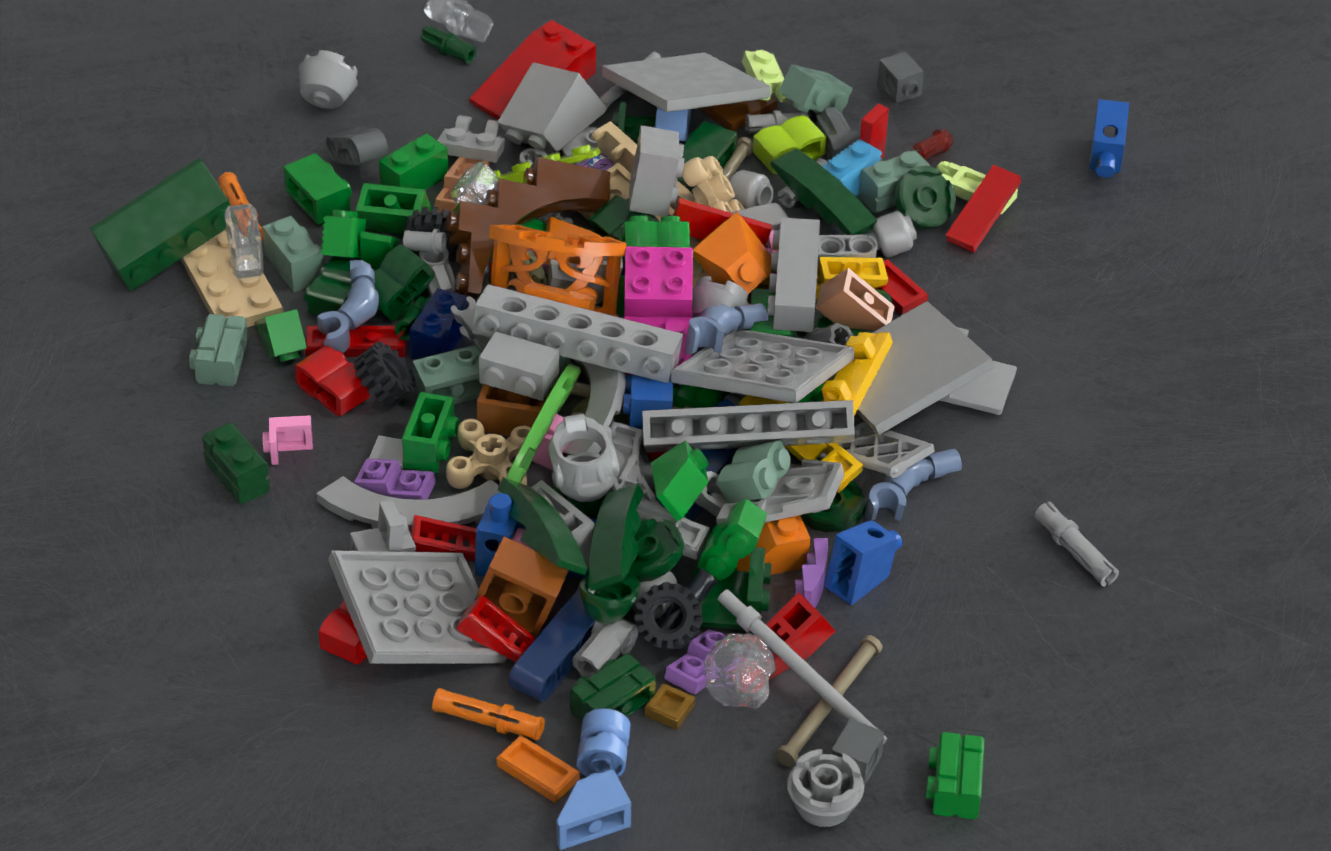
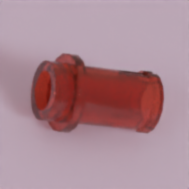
(939, 142)

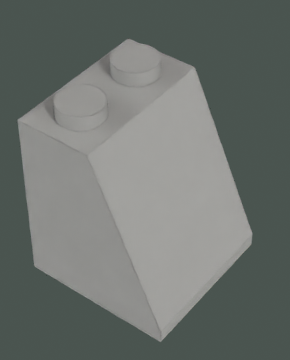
(550, 108)

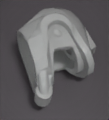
(583, 474)

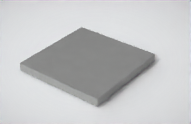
(686, 82)
(764, 365)
(920, 368)
(410, 605)

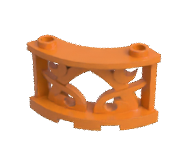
(515, 240)

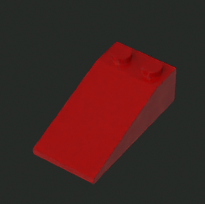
(549, 46)

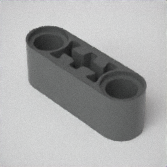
(357, 146)

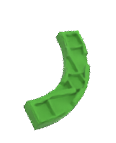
(543, 422)

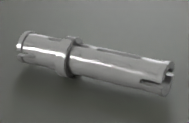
(1066, 533)

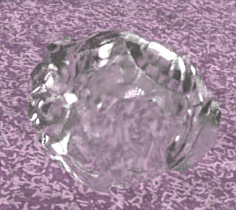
(739, 671)

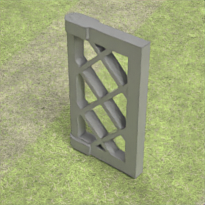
(891, 464)

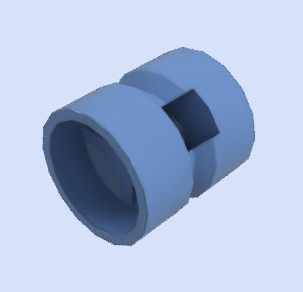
(603, 742)

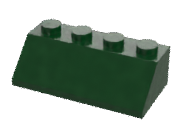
(162, 224)

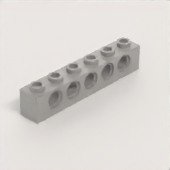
(579, 333)
(749, 425)

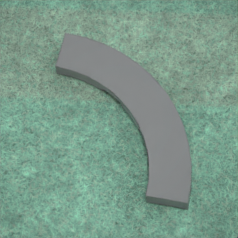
(604, 403)
(627, 445)
(363, 505)

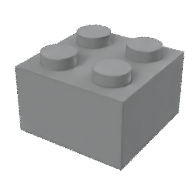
(655, 171)

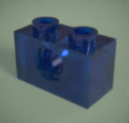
(436, 327)

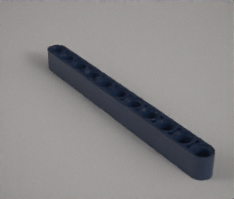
(552, 652)

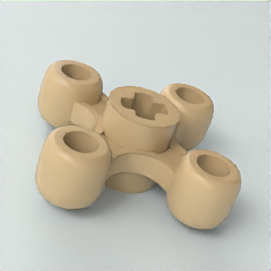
(711, 185)
(490, 454)

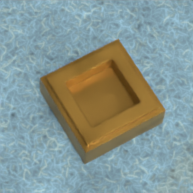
(670, 706)

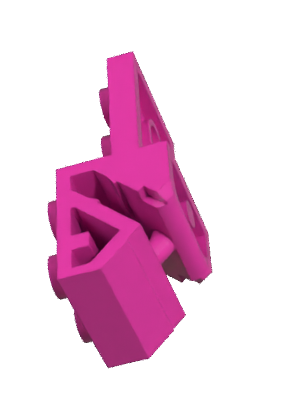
(660, 289)

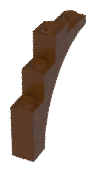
(546, 189)

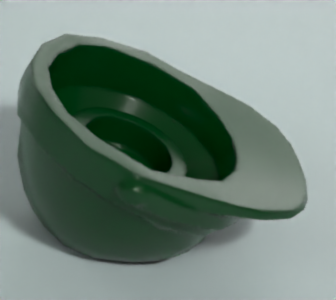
(610, 602)

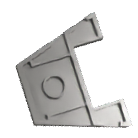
(799, 492)

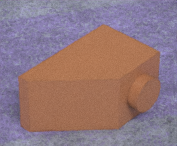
(853, 303)

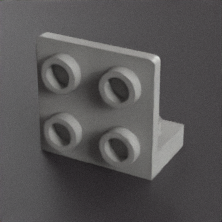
(987, 391)

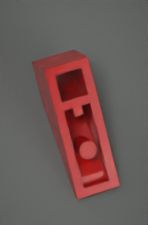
(800, 628)

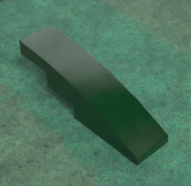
(824, 192)
(545, 528)
(613, 537)

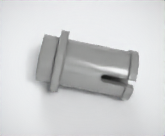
(425, 241)

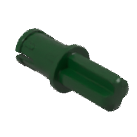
(449, 44)
(409, 316)

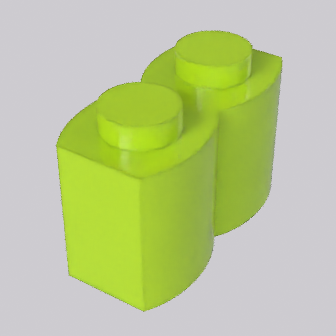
(793, 133)

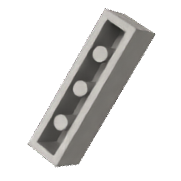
(796, 274)

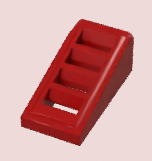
(425, 530)
(489, 624)

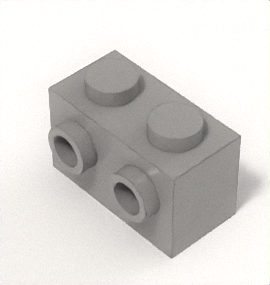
(519, 366)

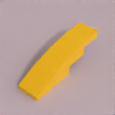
(869, 269)

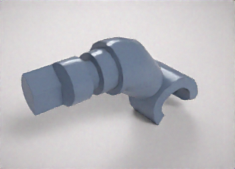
(358, 308)
(718, 322)
(893, 491)

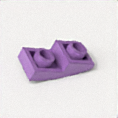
(388, 479)
(813, 573)
(689, 669)

